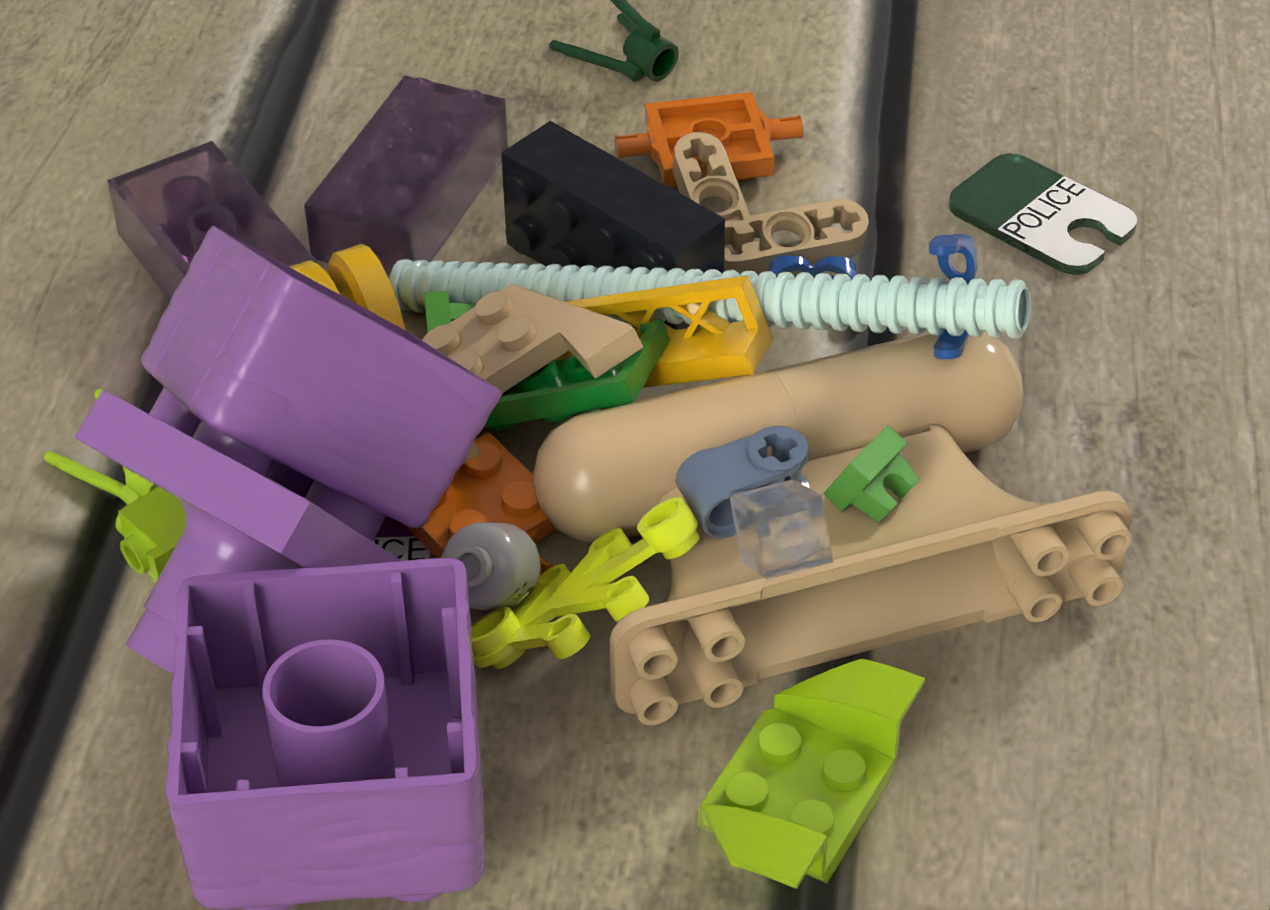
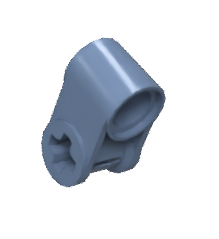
(737, 467)

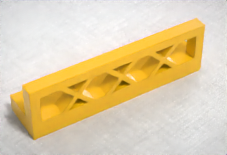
(695, 353)

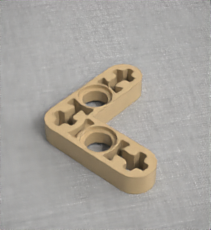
(743, 228)

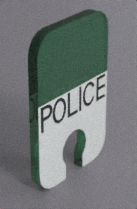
(1036, 211)

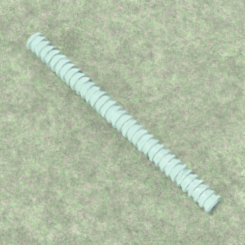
(782, 298)

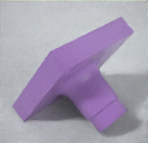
(231, 516)

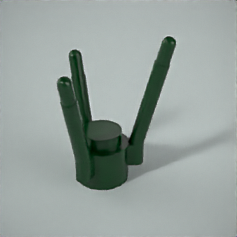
(644, 48)

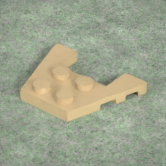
(522, 331)

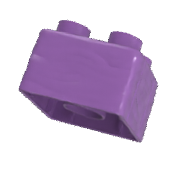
(312, 388)
(326, 735)

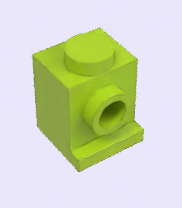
(151, 531)

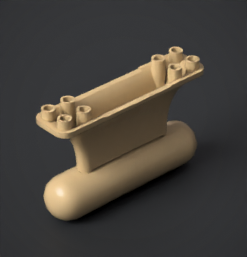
(934, 563)

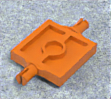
(730, 118)
(487, 489)

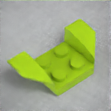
(810, 772)

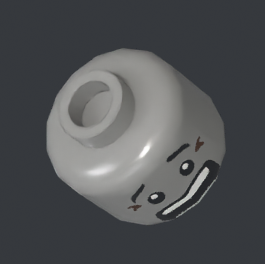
(498, 561)

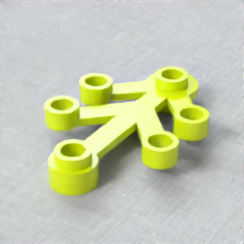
(506, 634)

